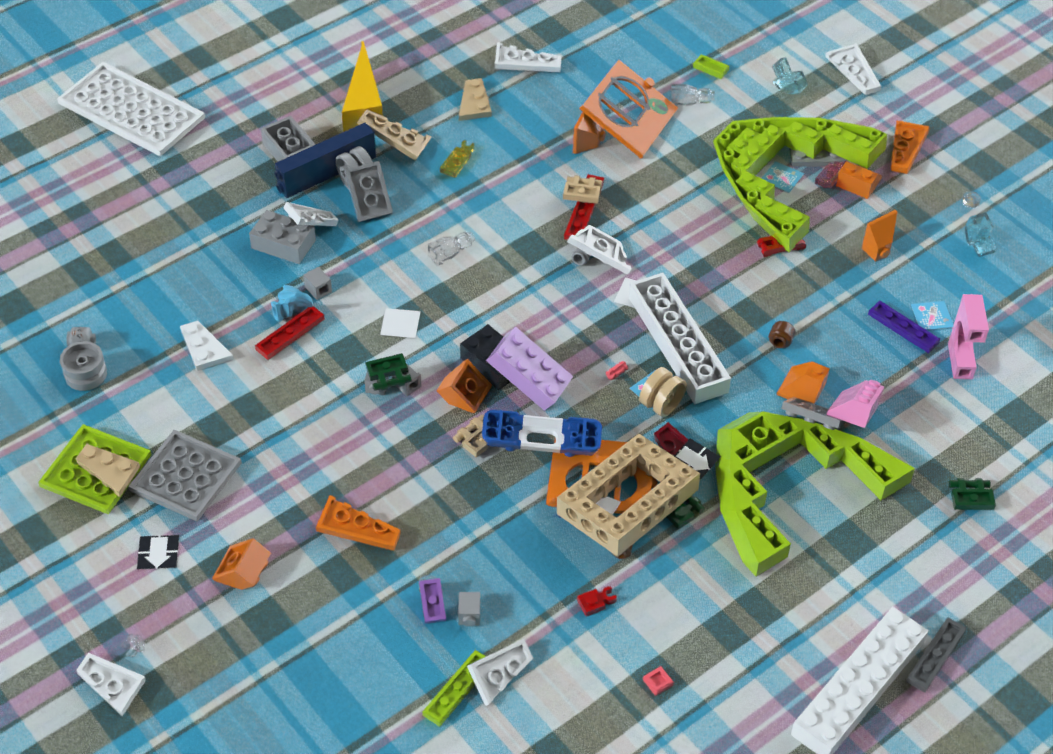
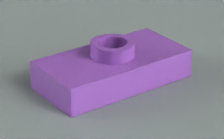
(432, 600)

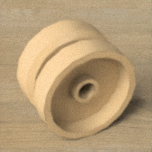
(662, 392)

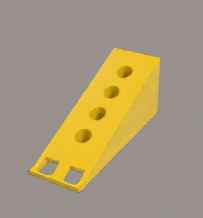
(361, 93)

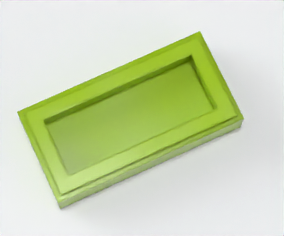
(711, 66)

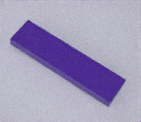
(904, 326)

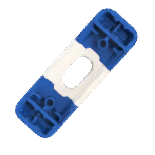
(511, 429)

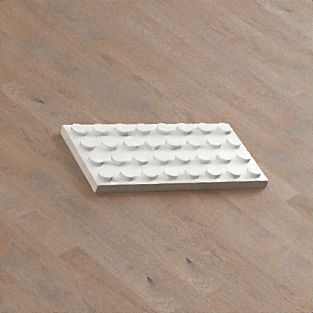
(131, 108)

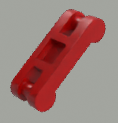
(774, 246)

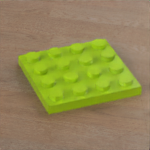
(75, 483)

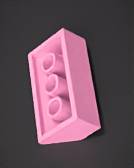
(857, 403)

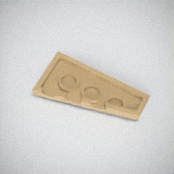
(402, 139)

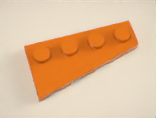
(345, 522)

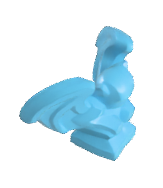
(290, 300)

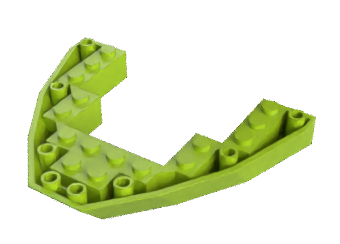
(751, 143)
(762, 437)

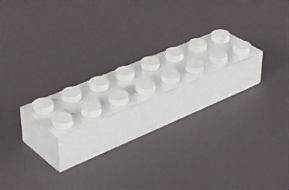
(679, 338)
(859, 683)

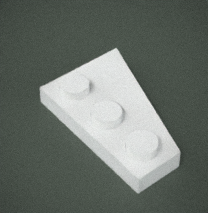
(310, 216)
(498, 669)

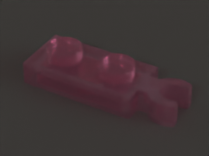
(829, 175)

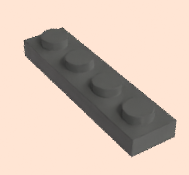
(936, 655)

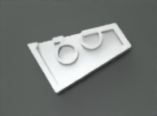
(203, 346)
(111, 681)

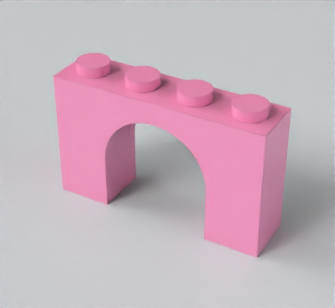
(968, 327)

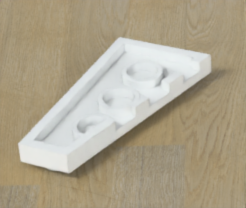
(515, 59)

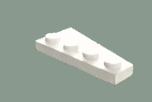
(855, 68)

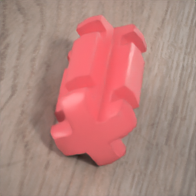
(617, 370)

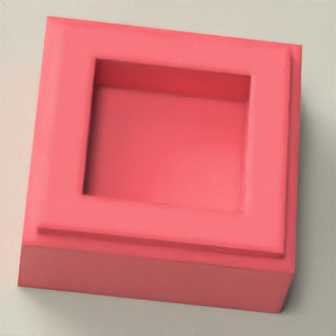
(658, 681)

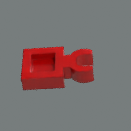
(594, 602)

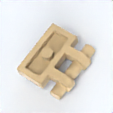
(582, 189)
(472, 442)

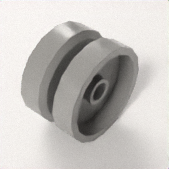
(355, 157)
(83, 366)

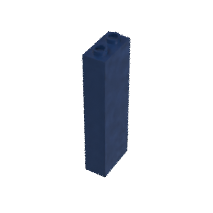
(318, 162)

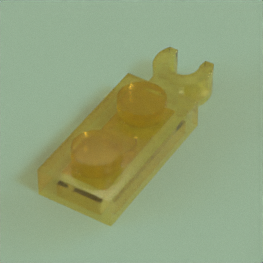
(457, 159)

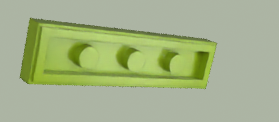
(452, 693)

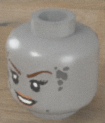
(80, 334)

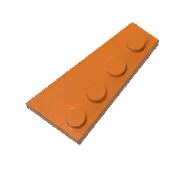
(907, 144)

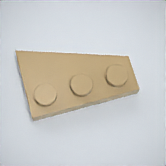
(474, 101)
(110, 468)

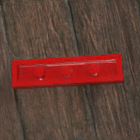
(289, 332)

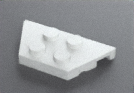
(601, 246)

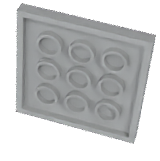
(185, 475)

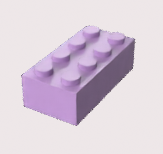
(529, 368)

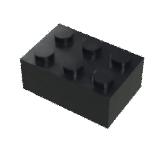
(478, 349)

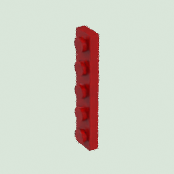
(581, 214)

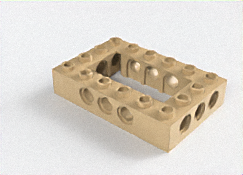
(617, 534)

